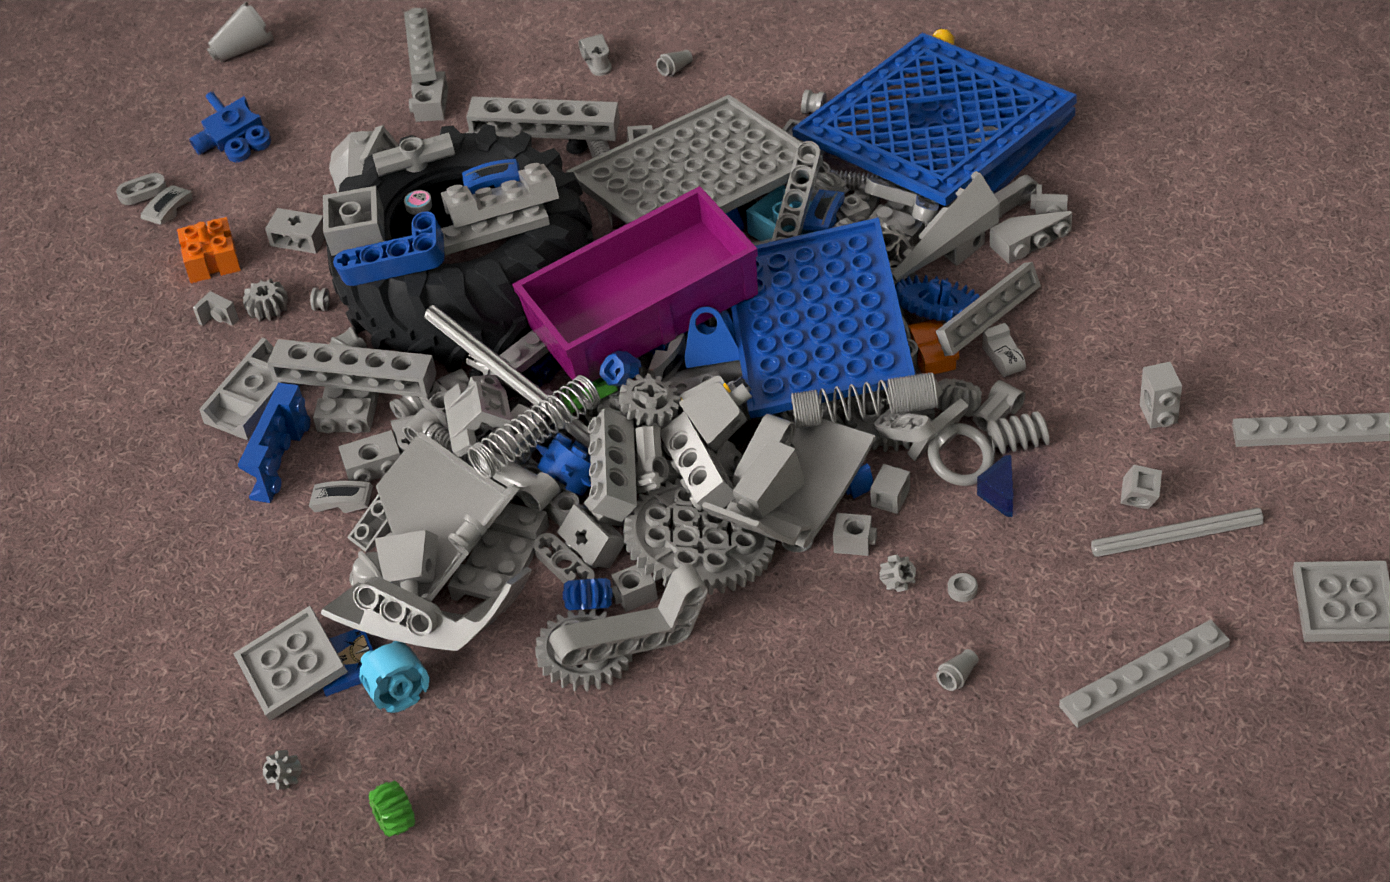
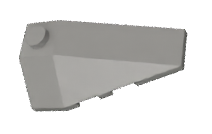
(346, 157)

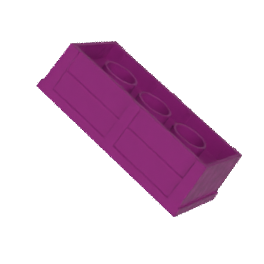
(639, 284)

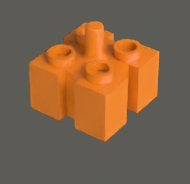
(208, 249)

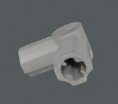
(650, 456)

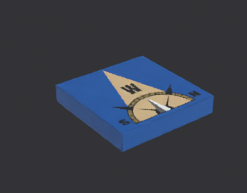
(350, 648)

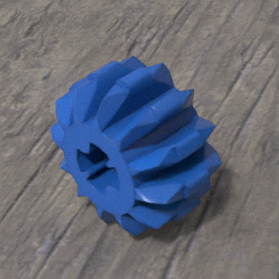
(587, 594)

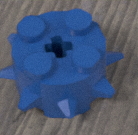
(567, 463)

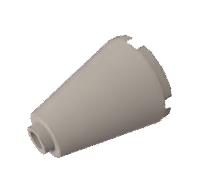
(239, 34)

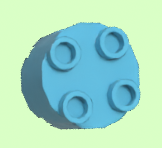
(393, 676)

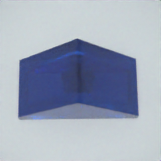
(996, 486)

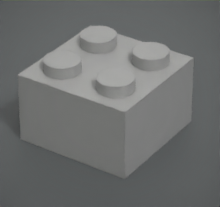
(353, 219)

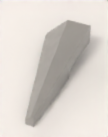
(954, 225)

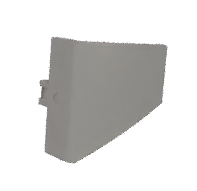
(445, 496)

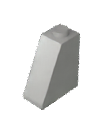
(769, 480)

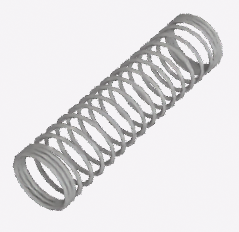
(587, 404)

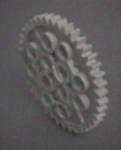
(695, 541)

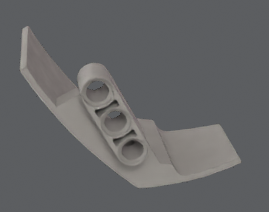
(829, 463)
(404, 617)

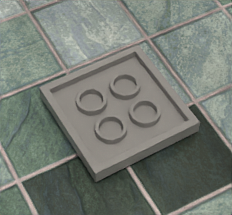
(1343, 600)
(290, 663)

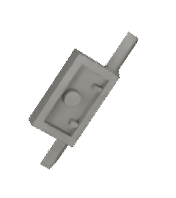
(469, 408)

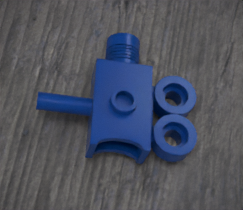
(229, 130)

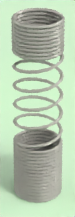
(903, 395)

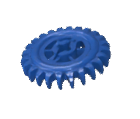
(932, 299)

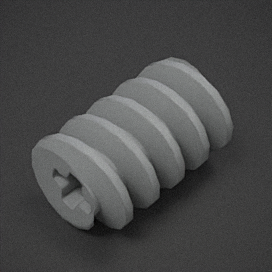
(1017, 432)

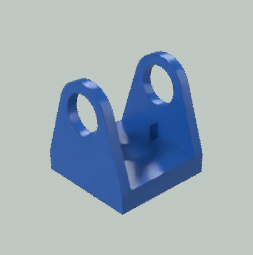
(711, 344)

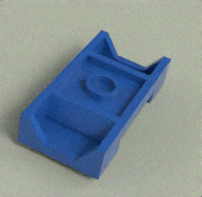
(281, 422)

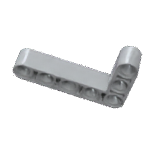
(798, 192)
(636, 630)

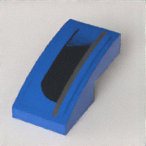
(491, 174)
(823, 210)

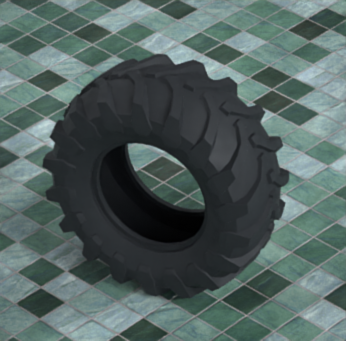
(470, 292)

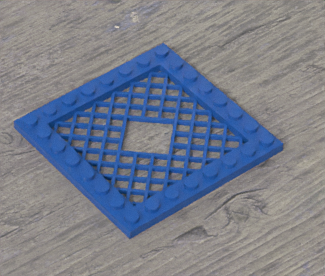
(940, 185)

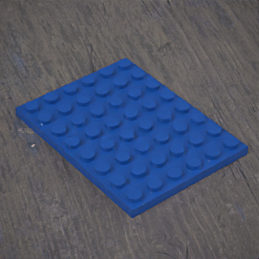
(821, 318)

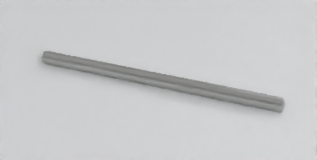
(504, 370)

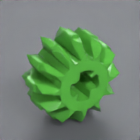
(391, 808)

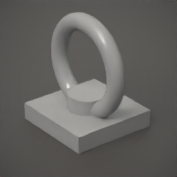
(946, 428)

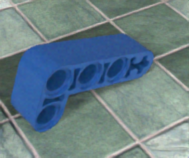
(394, 257)

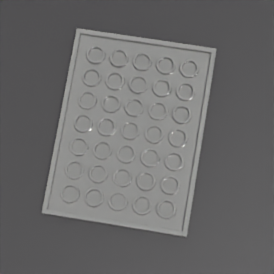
(716, 147)

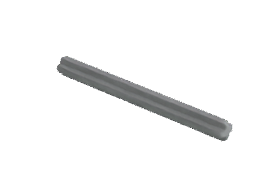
(1177, 532)

